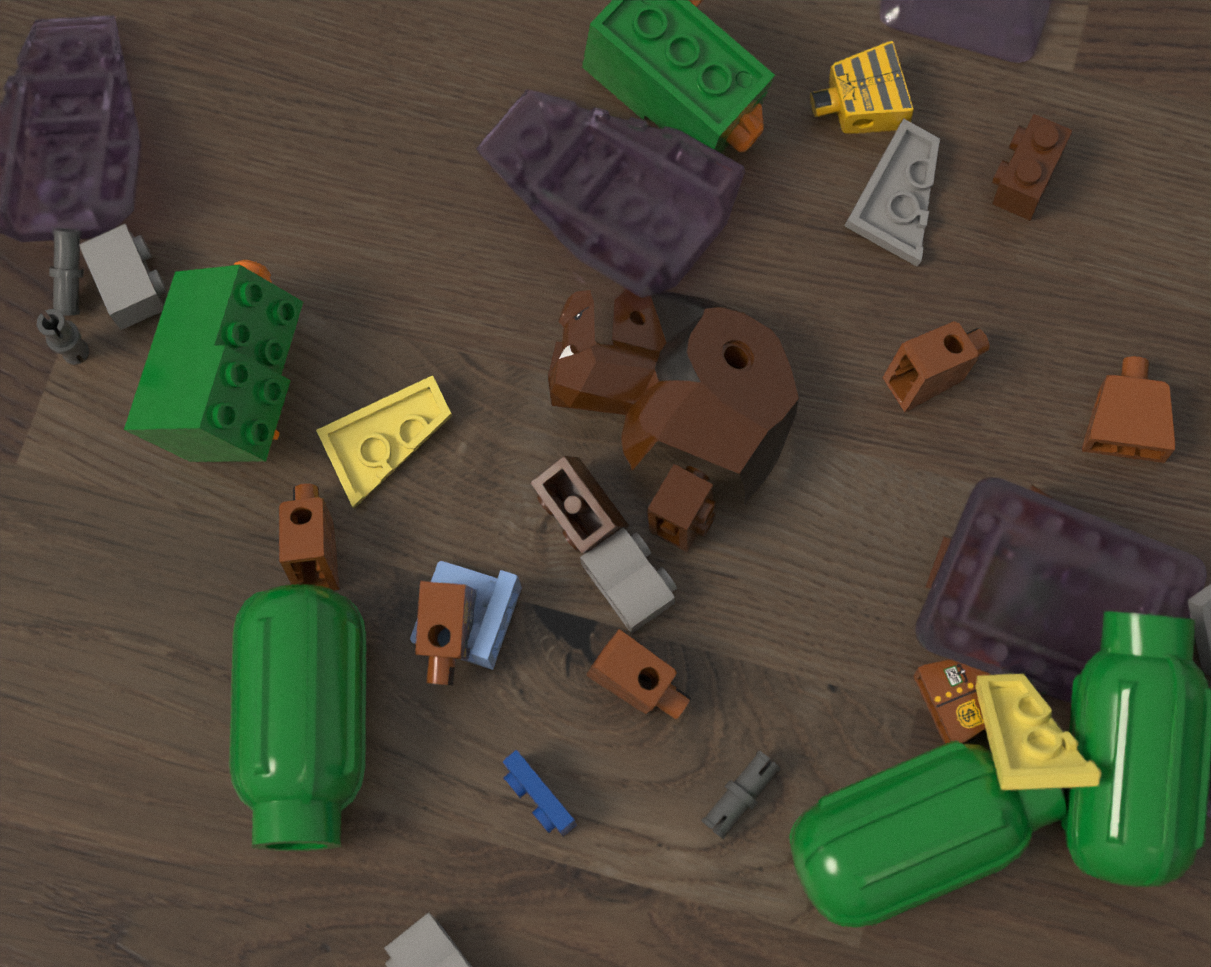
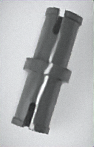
(66, 271)
(63, 336)
(741, 794)

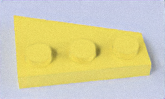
(382, 436)
(1026, 740)

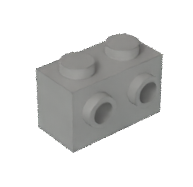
(123, 276)

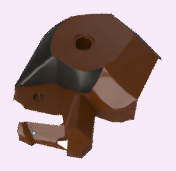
(683, 378)

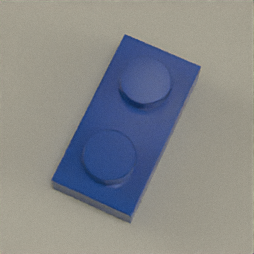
(524, 780)

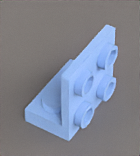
(492, 611)

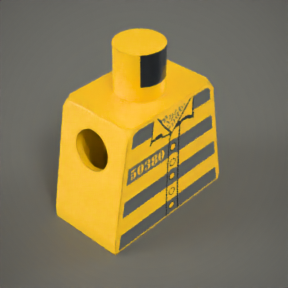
(866, 92)

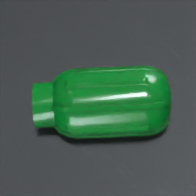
(297, 714)
(1148, 730)
(914, 834)

